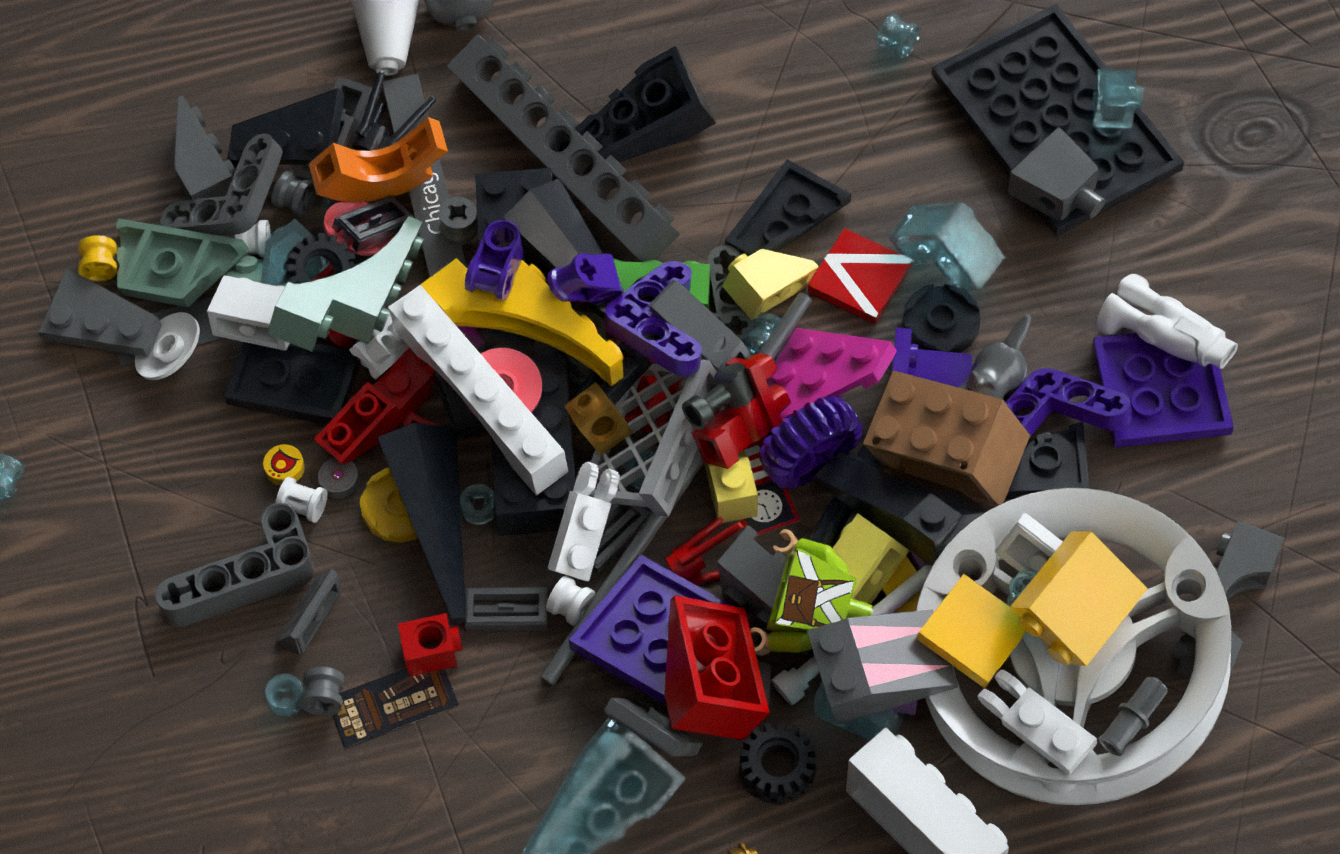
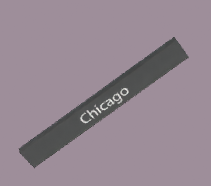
(403, 99)

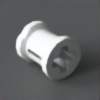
(303, 499)

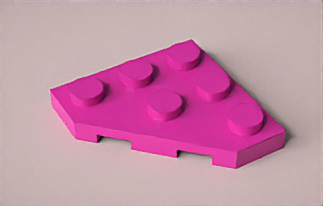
(828, 365)

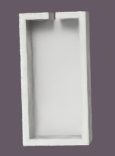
(915, 801)

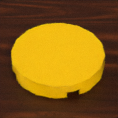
(384, 510)

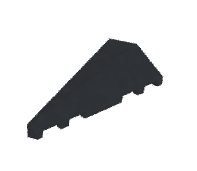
(554, 229)
(427, 480)

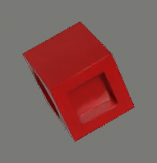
(417, 633)

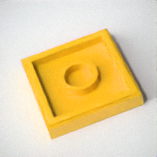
(972, 631)

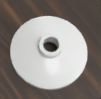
(171, 348)

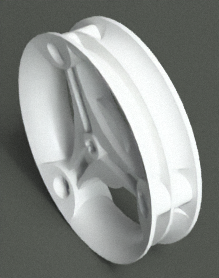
(1207, 619)

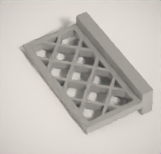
(677, 447)

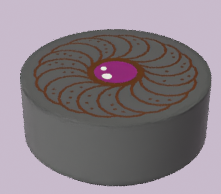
(338, 479)

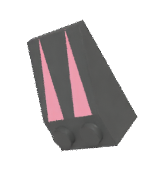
(877, 663)

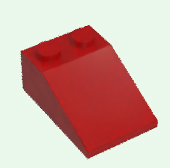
(712, 670)

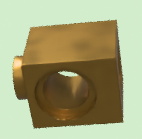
(598, 419)

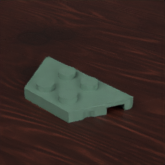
(171, 262)

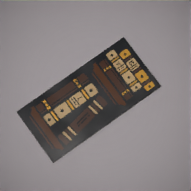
(392, 704)

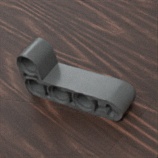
(234, 570)

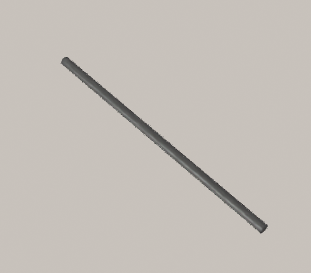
(654, 522)

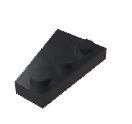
(299, 128)
(786, 210)

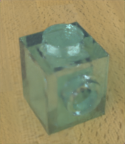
(1116, 98)

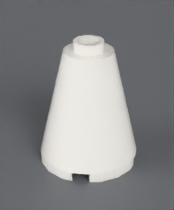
(386, 31)

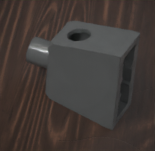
(1057, 179)

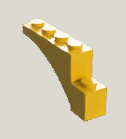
(529, 312)

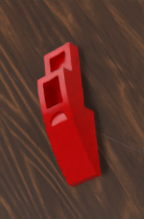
(378, 408)

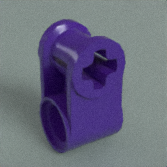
(494, 266)
(586, 279)

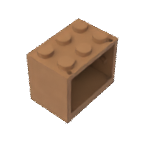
(948, 437)

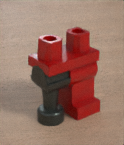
(747, 414)

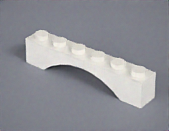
(509, 422)

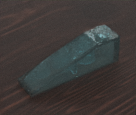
(605, 793)

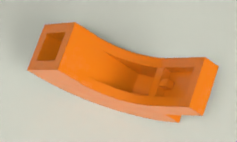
(377, 174)

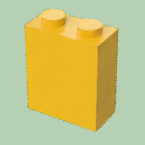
(1078, 599)

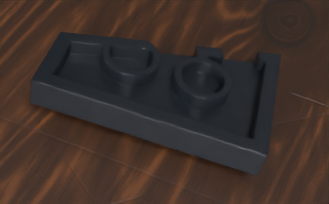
(1052, 463)

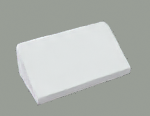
(1027, 545)

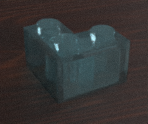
(949, 239)

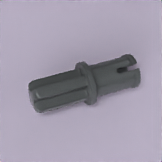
(1133, 716)

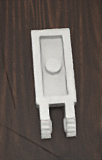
(583, 522)
(1040, 724)

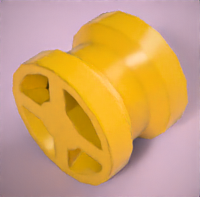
(97, 258)

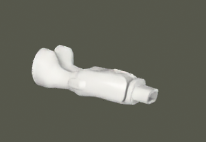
(1170, 326)

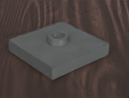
(652, 726)

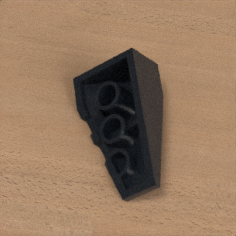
(651, 111)

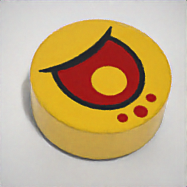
(283, 462)

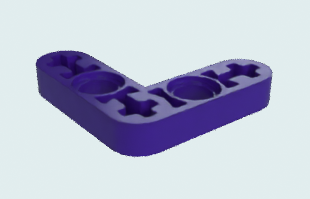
(631, 319)
(1102, 409)

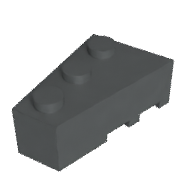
(752, 577)

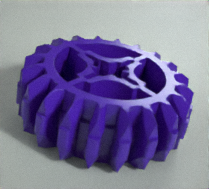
(809, 441)

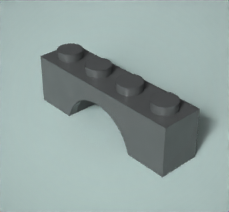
(1245, 565)

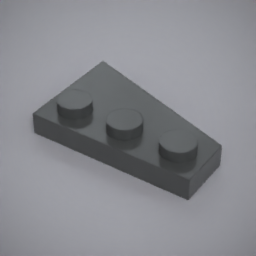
(98, 319)

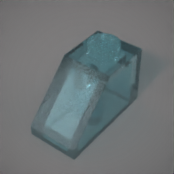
(277, 249)

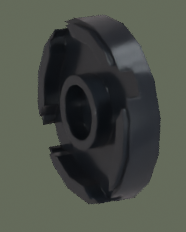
(942, 318)

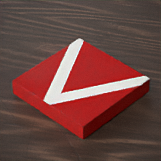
(859, 276)

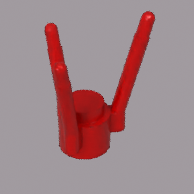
(687, 559)

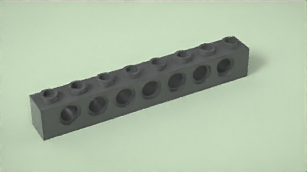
(644, 238)

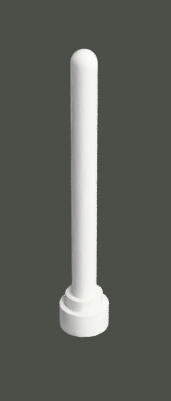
(794, 682)

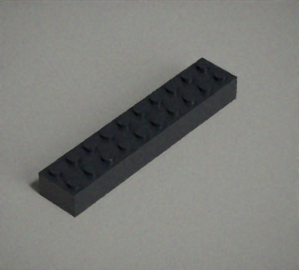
(515, 503)

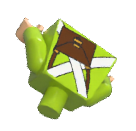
(810, 595)

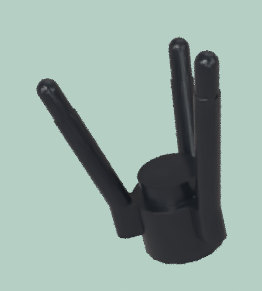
(372, 134)

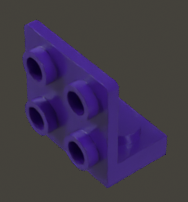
(932, 365)

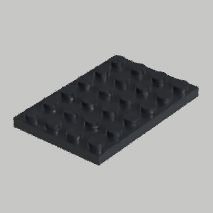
(1041, 79)

